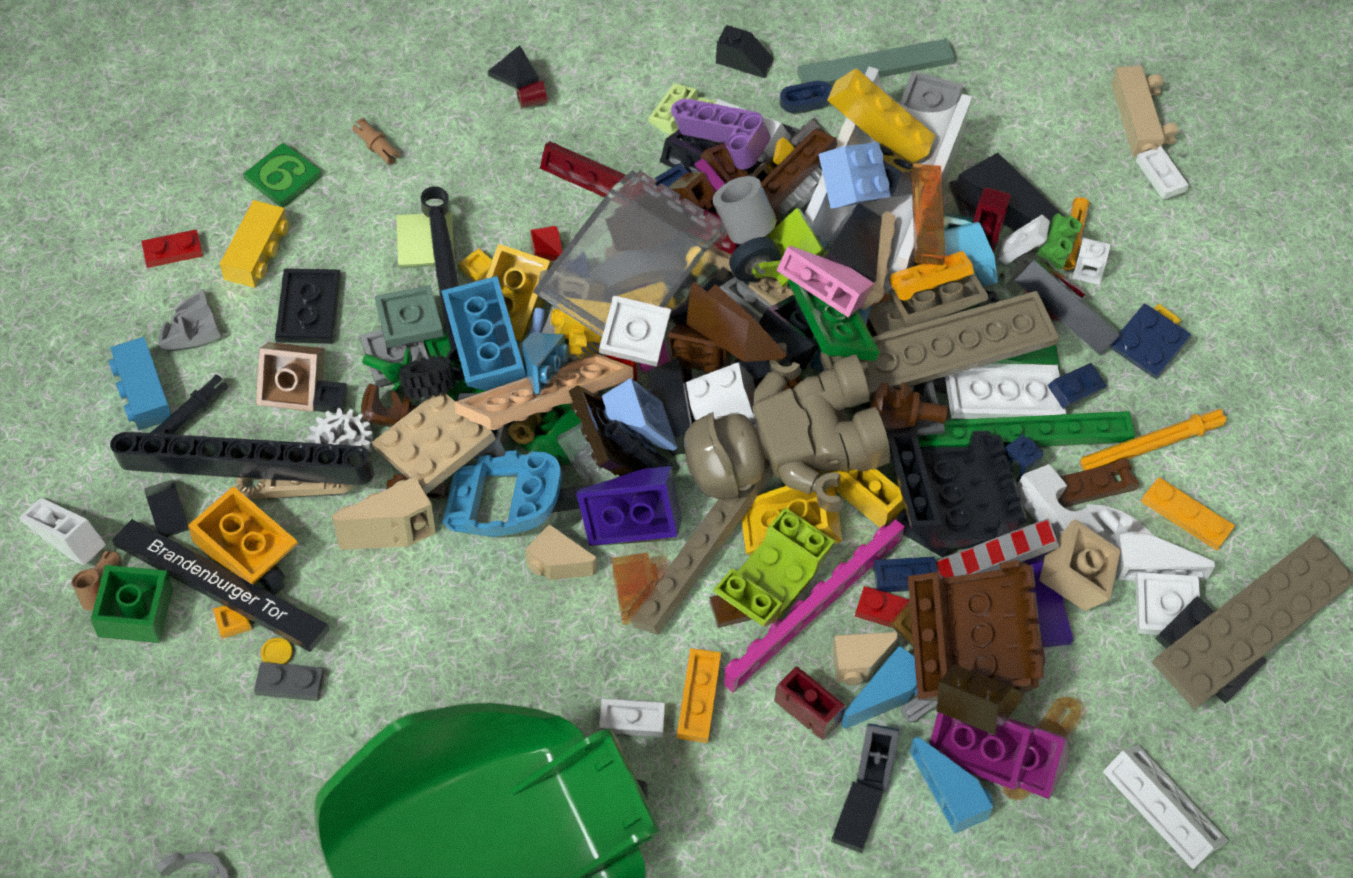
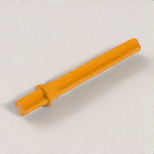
(1194, 426)

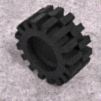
(427, 377)

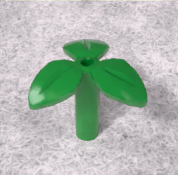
(389, 370)

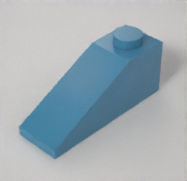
(887, 690)
(953, 788)

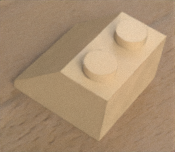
(1081, 567)

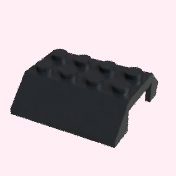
(957, 491)

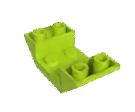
(776, 569)

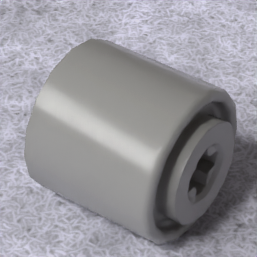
(744, 209)

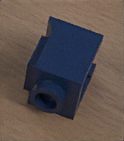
(1025, 453)

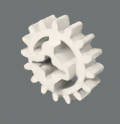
(802, 193)
(339, 430)

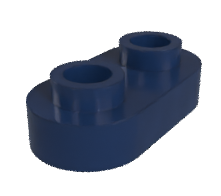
(804, 96)

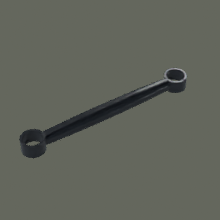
(443, 259)

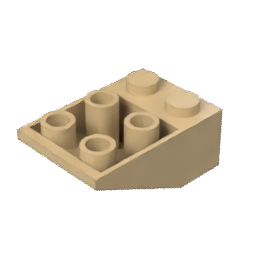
(386, 518)

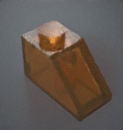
(632, 582)

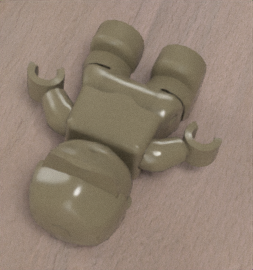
(794, 432)

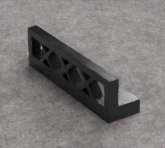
(689, 152)

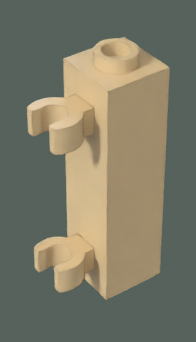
(1138, 111)

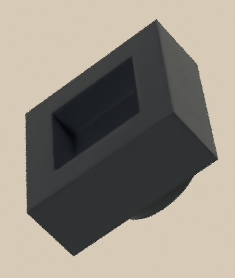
(330, 396)

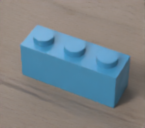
(139, 383)

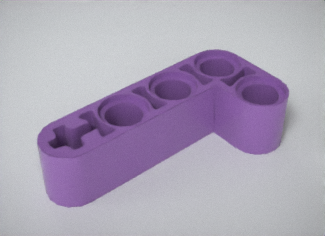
(738, 128)

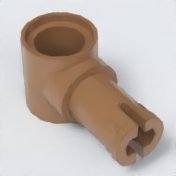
(88, 581)

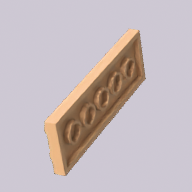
(518, 399)

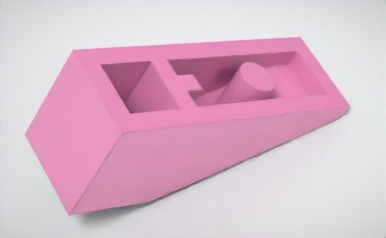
(826, 279)

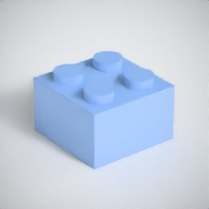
(854, 175)

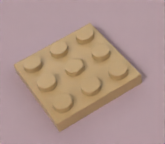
(432, 442)

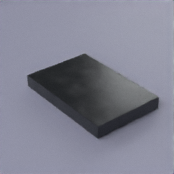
(308, 306)

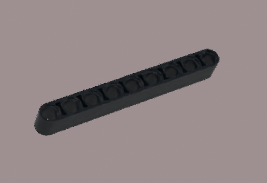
(243, 458)

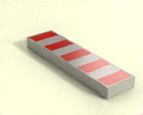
(987, 556)

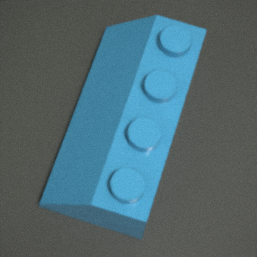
(483, 334)

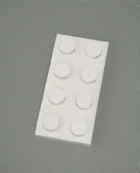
(1003, 391)

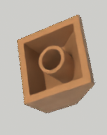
(288, 375)

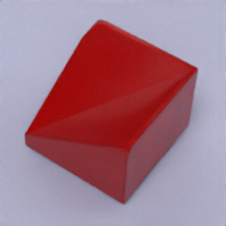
(546, 243)

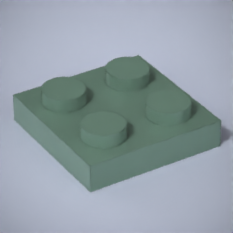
(408, 316)

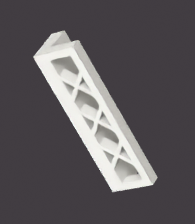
(1165, 806)

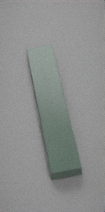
(888, 62)

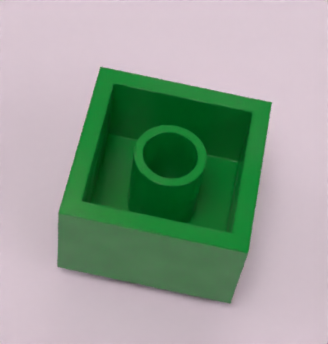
(132, 604)

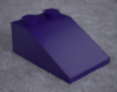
(631, 507)

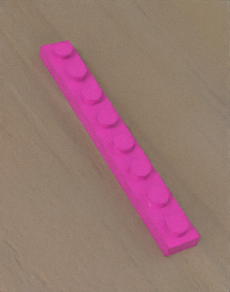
(804, 612)

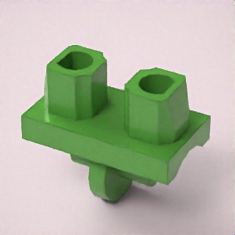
(1060, 239)

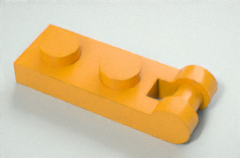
(930, 276)

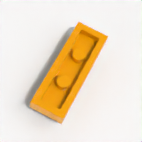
(1188, 513)
(698, 695)

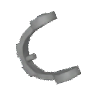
(177, 861)

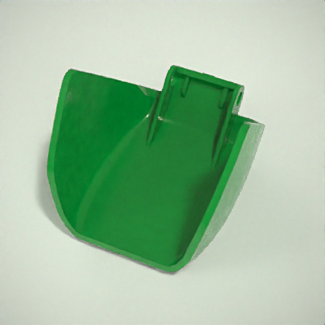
(485, 798)

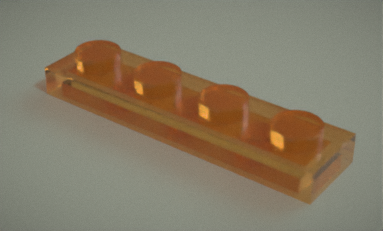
(927, 214)

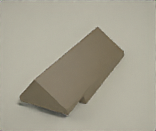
(926, 305)

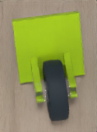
(763, 254)

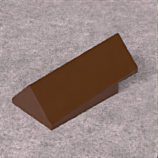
(729, 325)

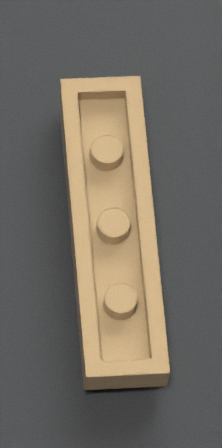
(886, 234)

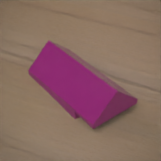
(1012, 757)

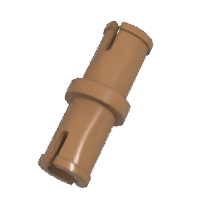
(376, 141)

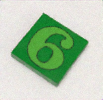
(282, 175)

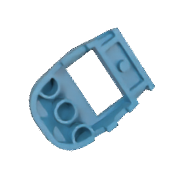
(532, 501)

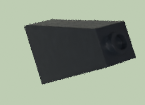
(996, 173)
(856, 242)

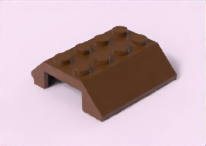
(978, 625)

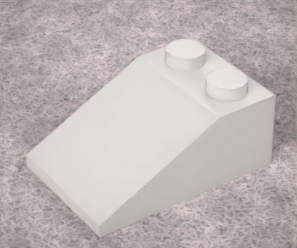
(723, 393)

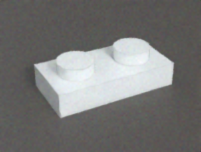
(1162, 173)
(1024, 239)
(632, 717)

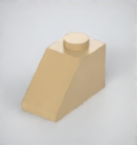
(559, 556)
(860, 655)

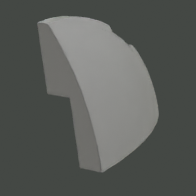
(191, 325)

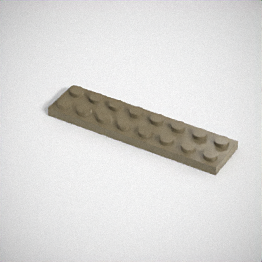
(958, 342)
(1253, 622)

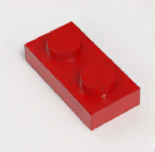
(171, 248)
(879, 606)

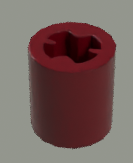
(532, 95)

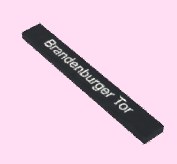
(221, 585)

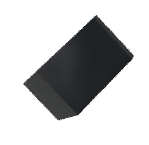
(166, 508)
(877, 756)

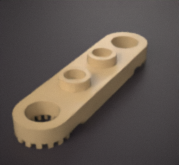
(282, 488)

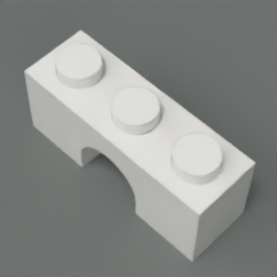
(1040, 496)

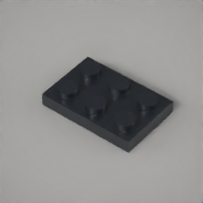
(1186, 620)

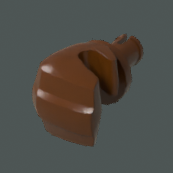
(904, 407)
(376, 414)

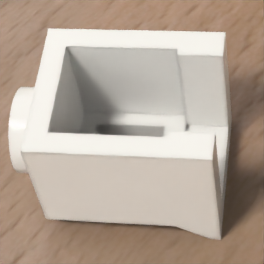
(1091, 254)

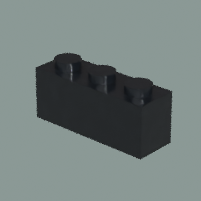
(670, 387)

